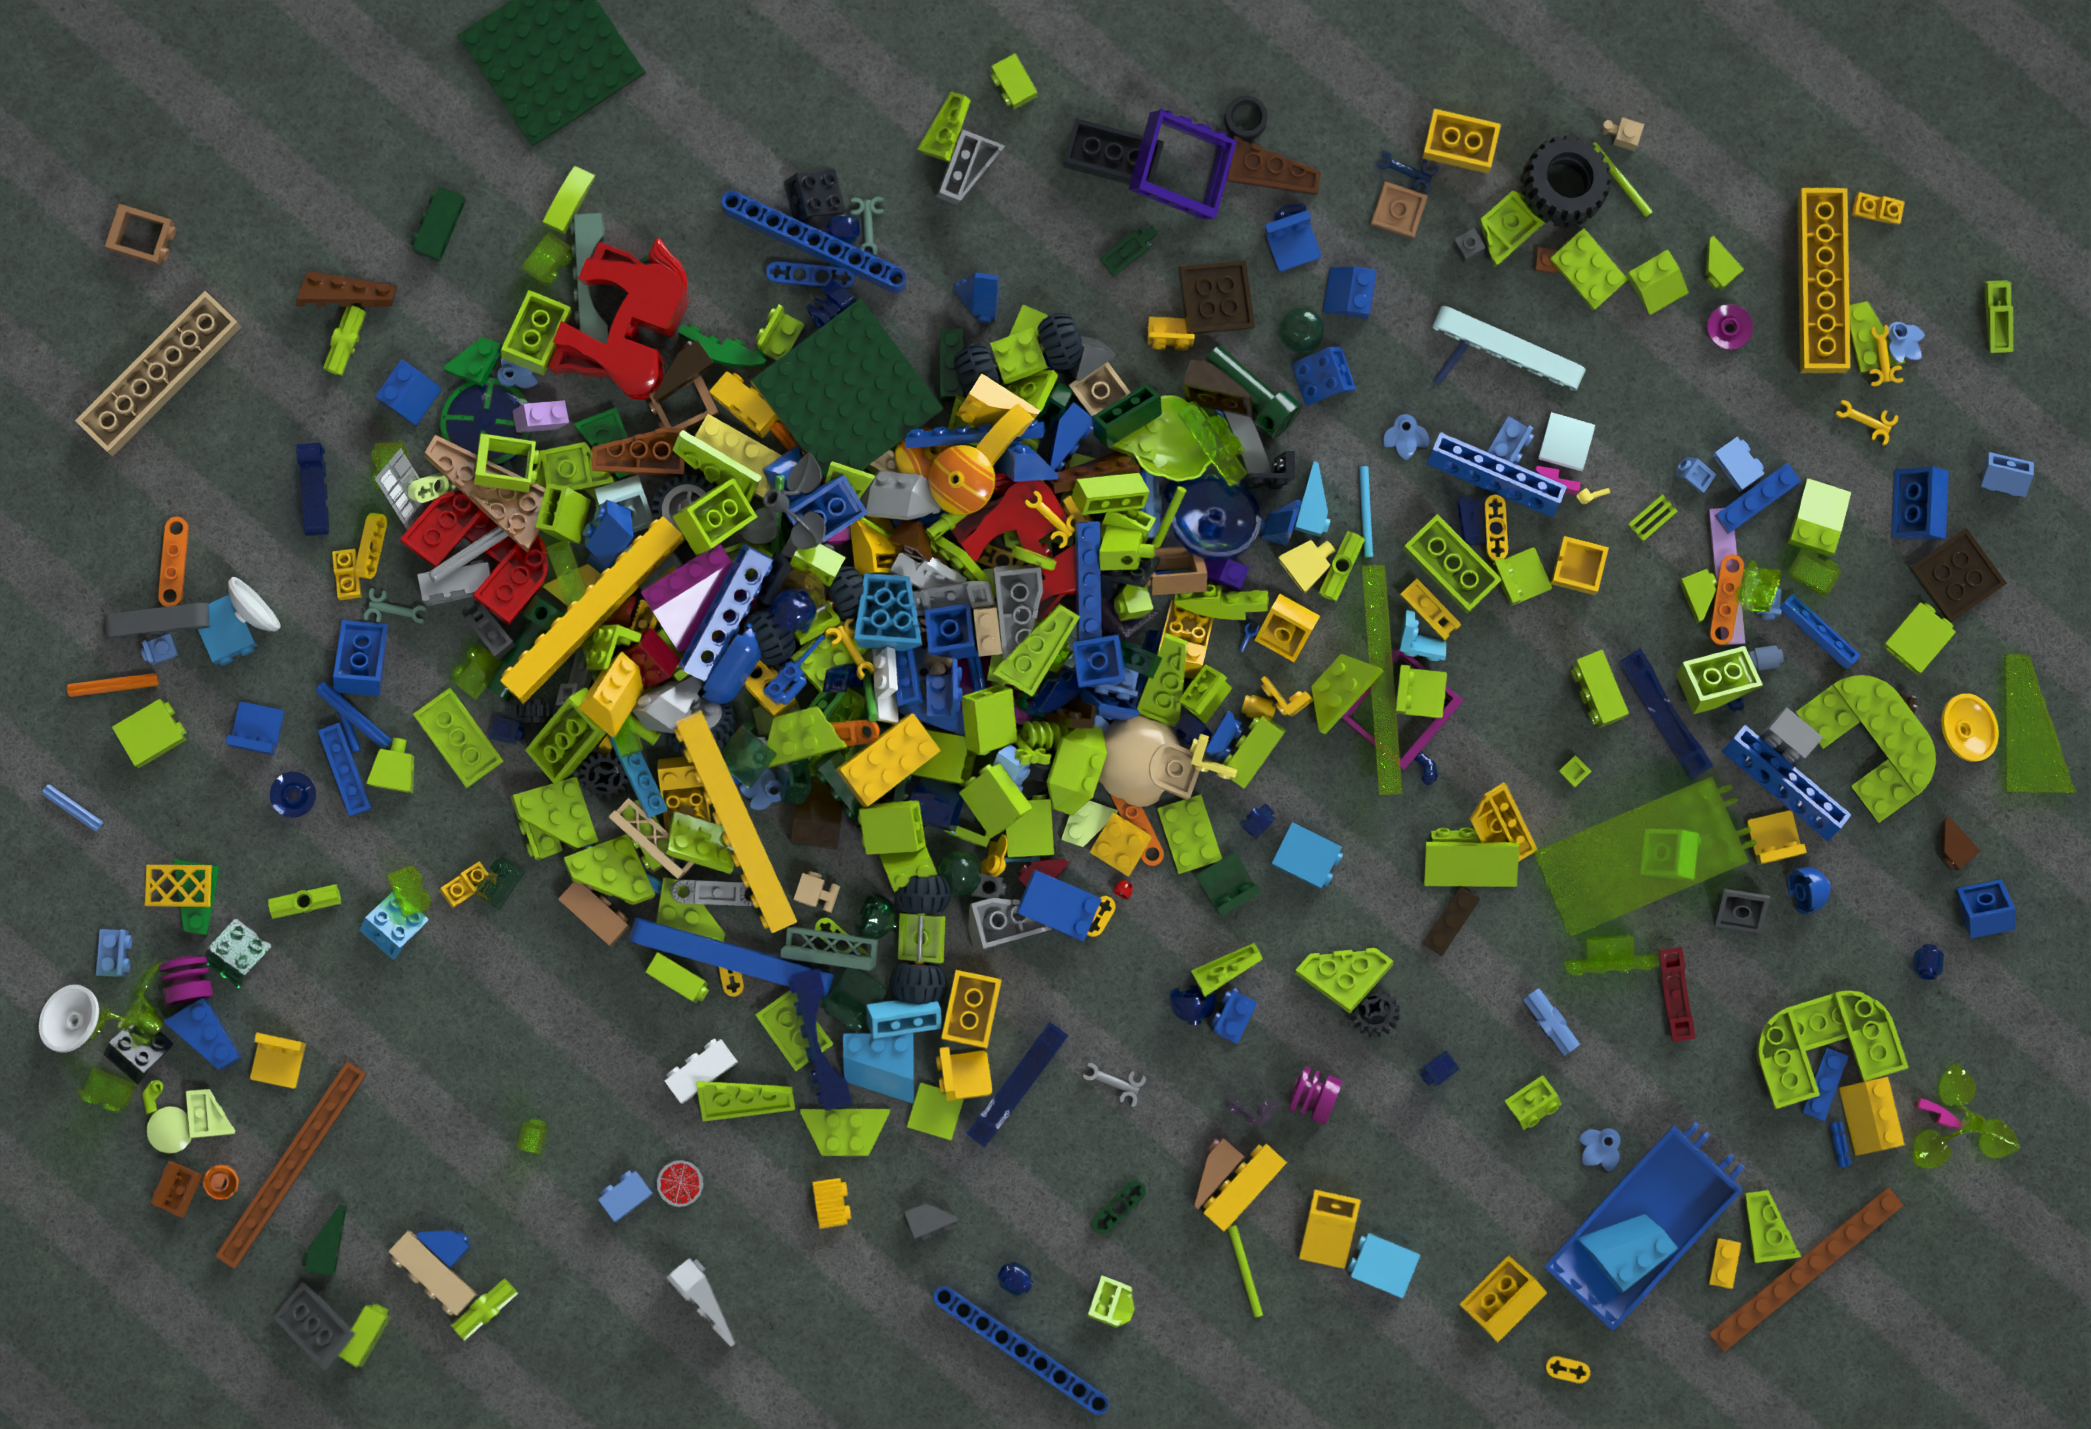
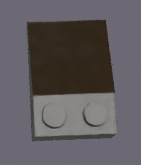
(1215, 389)
(818, 819)

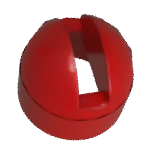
(1124, 888)

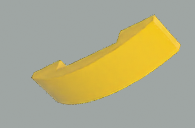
(1003, 433)

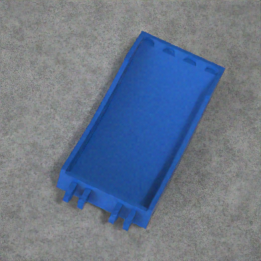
(1676, 1190)

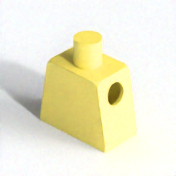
(1306, 563)

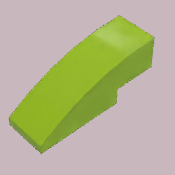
(568, 200)
(1999, 316)

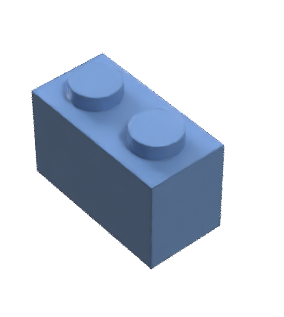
(2007, 474)
(625, 1196)

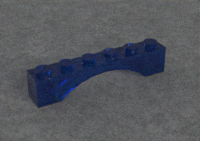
(1676, 734)
(809, 991)
(1017, 1085)

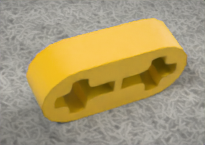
(1103, 919)
(726, 981)
(1568, 1364)

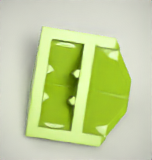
(1112, 1303)

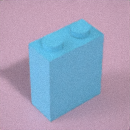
(1383, 1265)

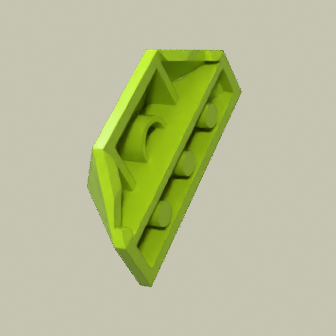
(1076, 769)

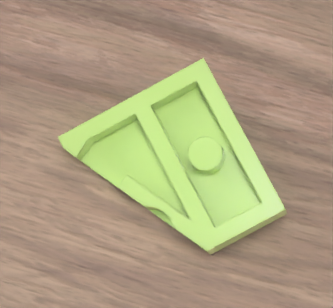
(1086, 823)
(206, 1115)

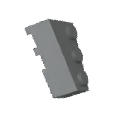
(968, 163)
(455, 586)

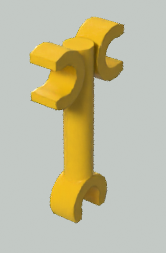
(1885, 374)
(1882, 428)
(1065, 530)
(844, 633)

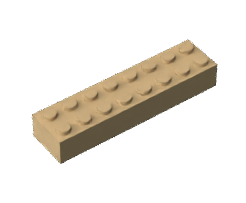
(158, 373)

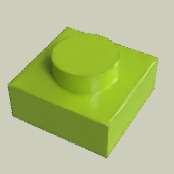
(1574, 771)

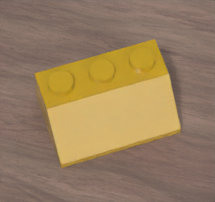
(613, 694)
(1871, 1116)
(1503, 1298)

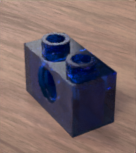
(1439, 1069)

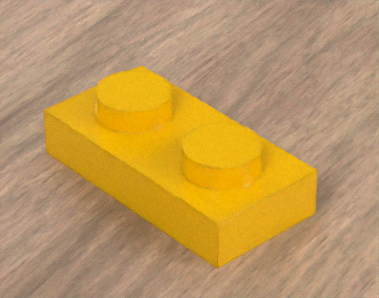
(1724, 1263)

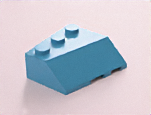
(892, 616)
(881, 1064)
(1628, 1250)

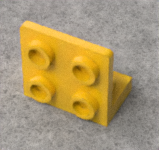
(1169, 332)
(1297, 701)
(1775, 837)
(277, 1060)

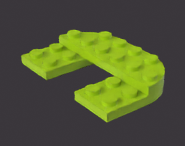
(1893, 728)
(1820, 1022)

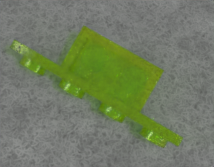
(1216, 441)
(1610, 954)

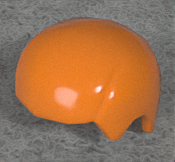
(214, 1180)

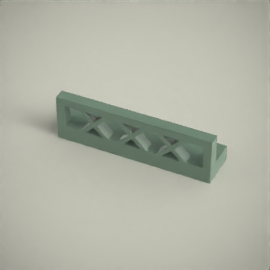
(826, 956)

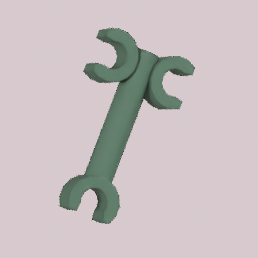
(867, 208)
(376, 606)

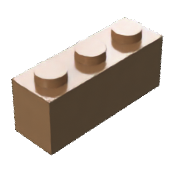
(595, 912)

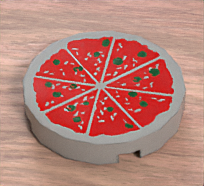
(680, 1183)

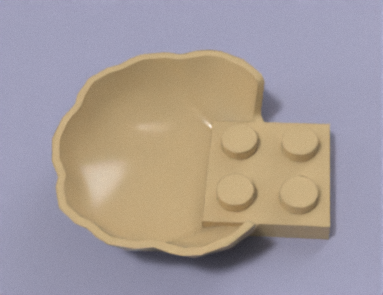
(1145, 762)

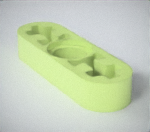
(428, 484)

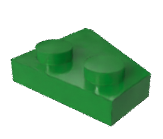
(475, 362)

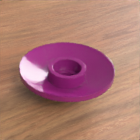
(1734, 316)

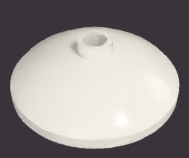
(251, 607)
(68, 1018)

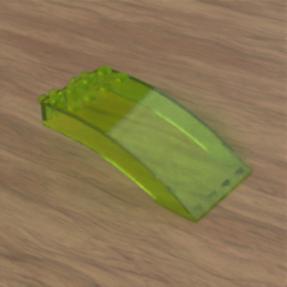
(1642, 856)

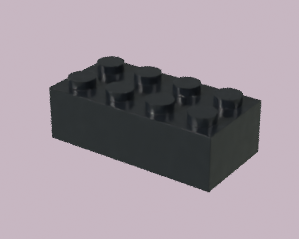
(1107, 152)

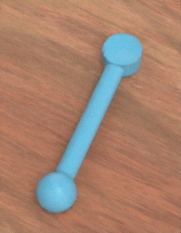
(1020, 859)

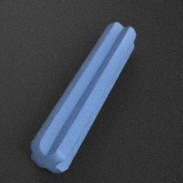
(72, 808)

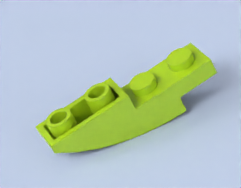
(1223, 605)

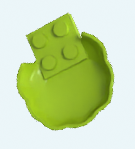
(1166, 445)

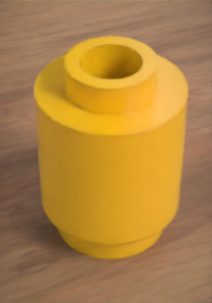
(1257, 707)

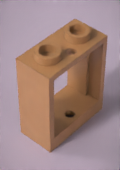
(118, 228)
(695, 421)
(1180, 582)

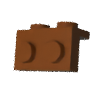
(176, 1189)

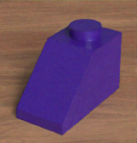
(1226, 573)

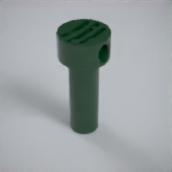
(1274, 410)
(540, 616)

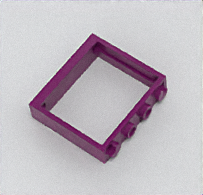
(1454, 699)

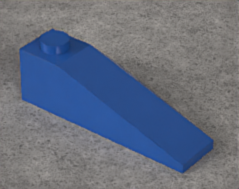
(979, 295)
(1280, 524)

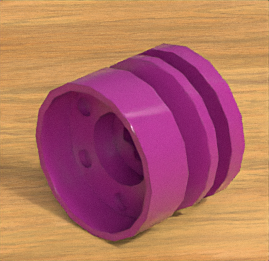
(185, 980)
(1315, 1095)

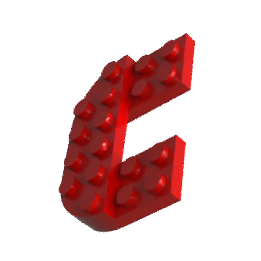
(457, 517)

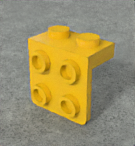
(964, 1074)

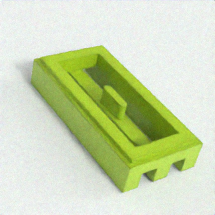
(1667, 505)

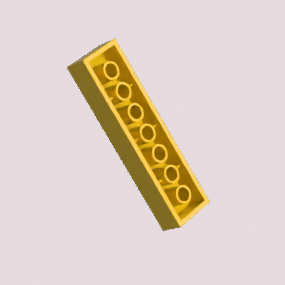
(1823, 280)

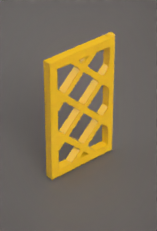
(188, 901)

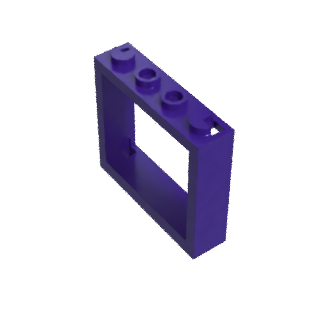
(1218, 176)

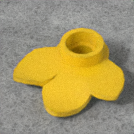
(995, 862)

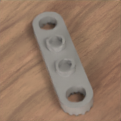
(712, 892)

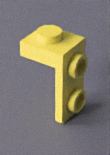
(1198, 748)

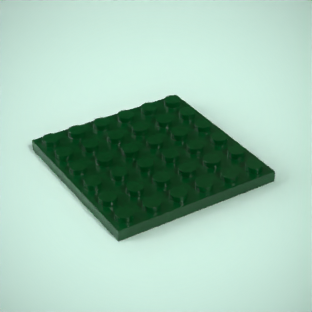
(550, 60)
(847, 391)

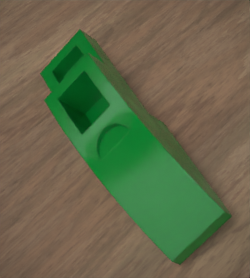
(729, 354)

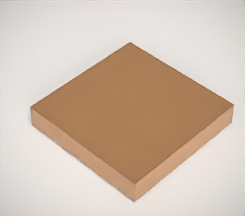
(1399, 210)

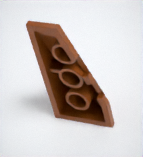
(641, 455)

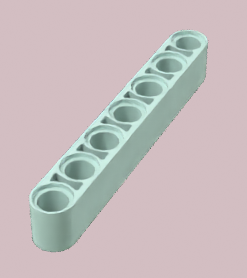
(1510, 347)

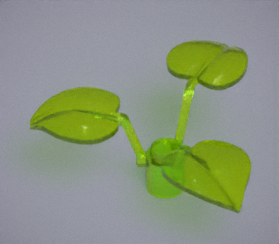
(134, 1015)
(1996, 1139)

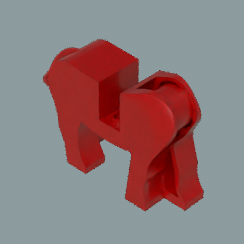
(654, 302)
(1012, 514)

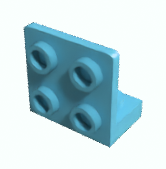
(1414, 644)

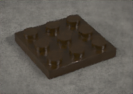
(1216, 297)
(1958, 575)

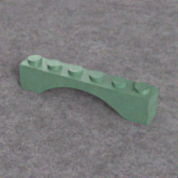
(588, 232)

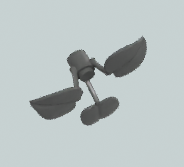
(810, 530)

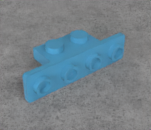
(642, 782)

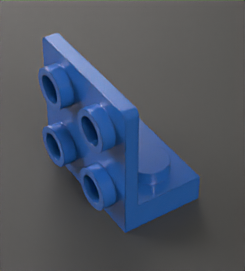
(1292, 241)
(1323, 375)
(944, 694)
(256, 728)
(1234, 1017)

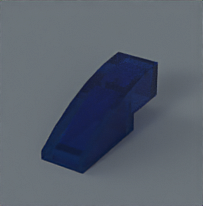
(1055, 693)

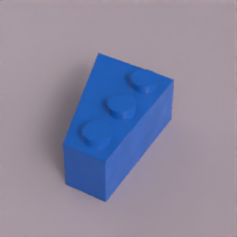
(205, 1033)

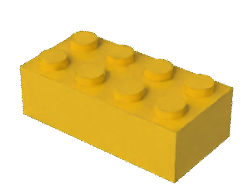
(888, 760)

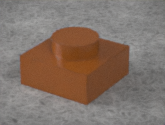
(1543, 263)

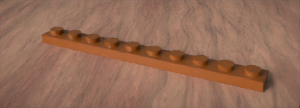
(291, 1165)
(1806, 1269)

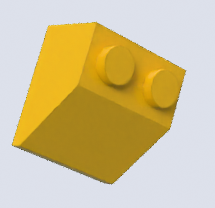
(1287, 628)

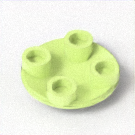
(169, 1130)

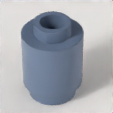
(1766, 657)

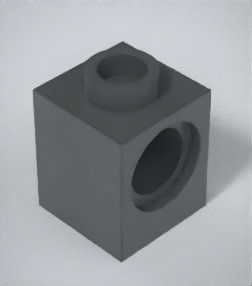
(1469, 245)
(1000, 888)

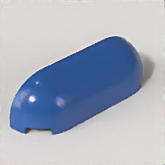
(733, 668)

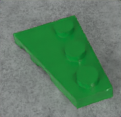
(196, 919)

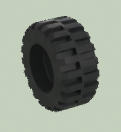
(1580, 158)

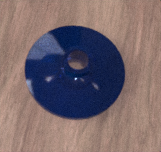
(281, 791)

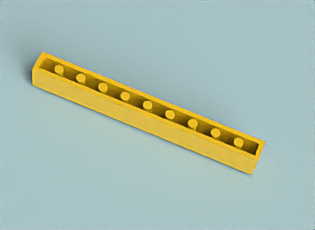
(592, 609)
(736, 822)

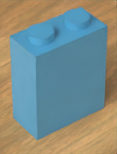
(226, 633)
(1307, 856)

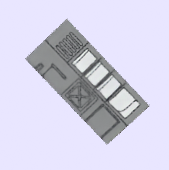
(395, 482)

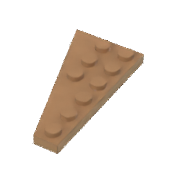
(510, 509)

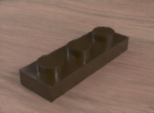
(1451, 921)

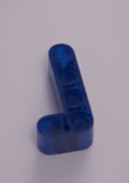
(313, 488)

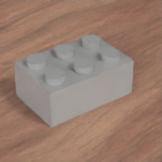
(1790, 736)

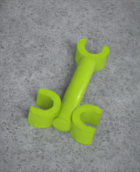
(1026, 754)

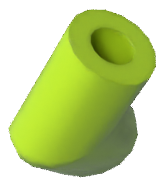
(150, 1094)

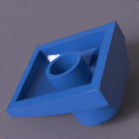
(783, 467)
(1099, 661)
(1108, 705)
(1226, 731)

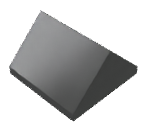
(1094, 356)
(1741, 910)

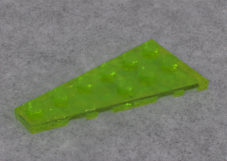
(2031, 743)

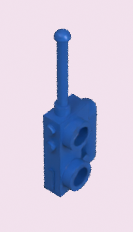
(789, 674)

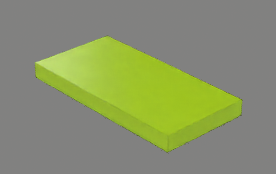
(458, 737)
(1471, 864)

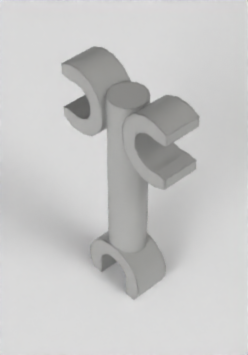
(1131, 1088)

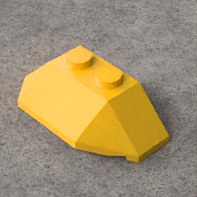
(1500, 821)

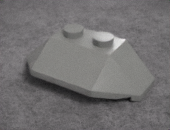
(899, 496)

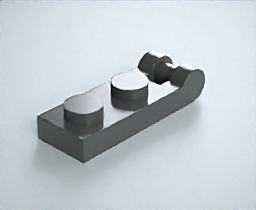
(490, 632)

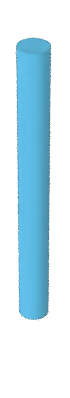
(1366, 511)

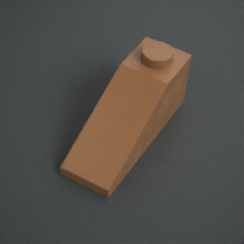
(1218, 1165)

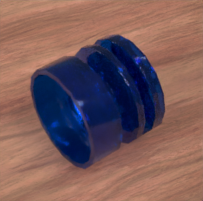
(837, 301)

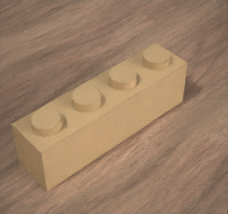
(432, 1273)

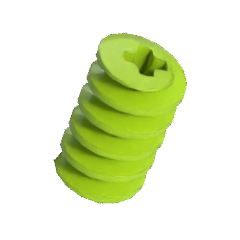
(1043, 733)

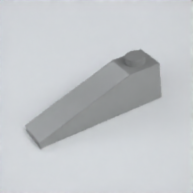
(1018, 600)
(668, 703)
(996, 922)
(696, 1288)

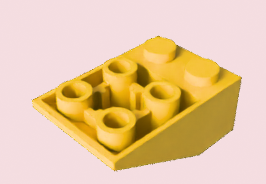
(872, 549)
(1192, 628)
(681, 790)
(1329, 1229)

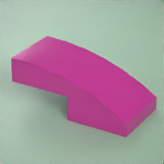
(1572, 486)
(1943, 1116)

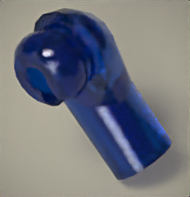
(1171, 488)

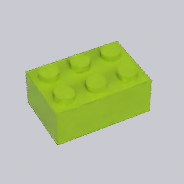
(533, 332)
(714, 516)
(1599, 689)

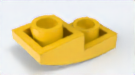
(1878, 209)
(346, 579)
(464, 885)

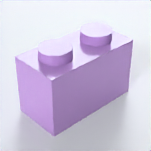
(540, 416)

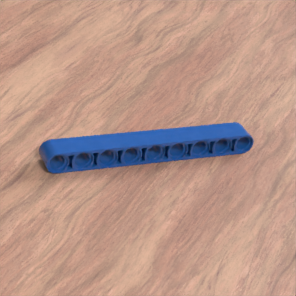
(807, 233)
(720, 953)
(1033, 1352)

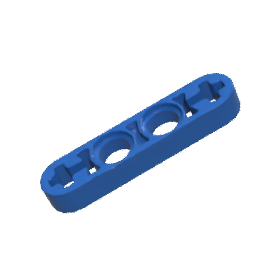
(811, 271)

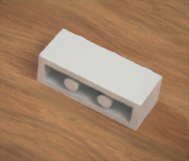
(705, 1068)

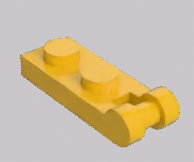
(1430, 609)

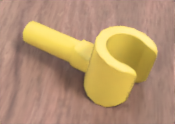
(1585, 496)

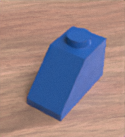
(446, 1245)

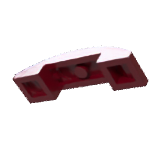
(1676, 994)

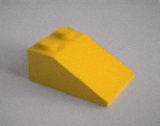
(989, 403)

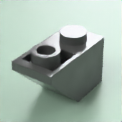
(926, 1219)

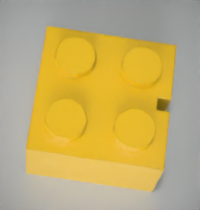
(1579, 565)

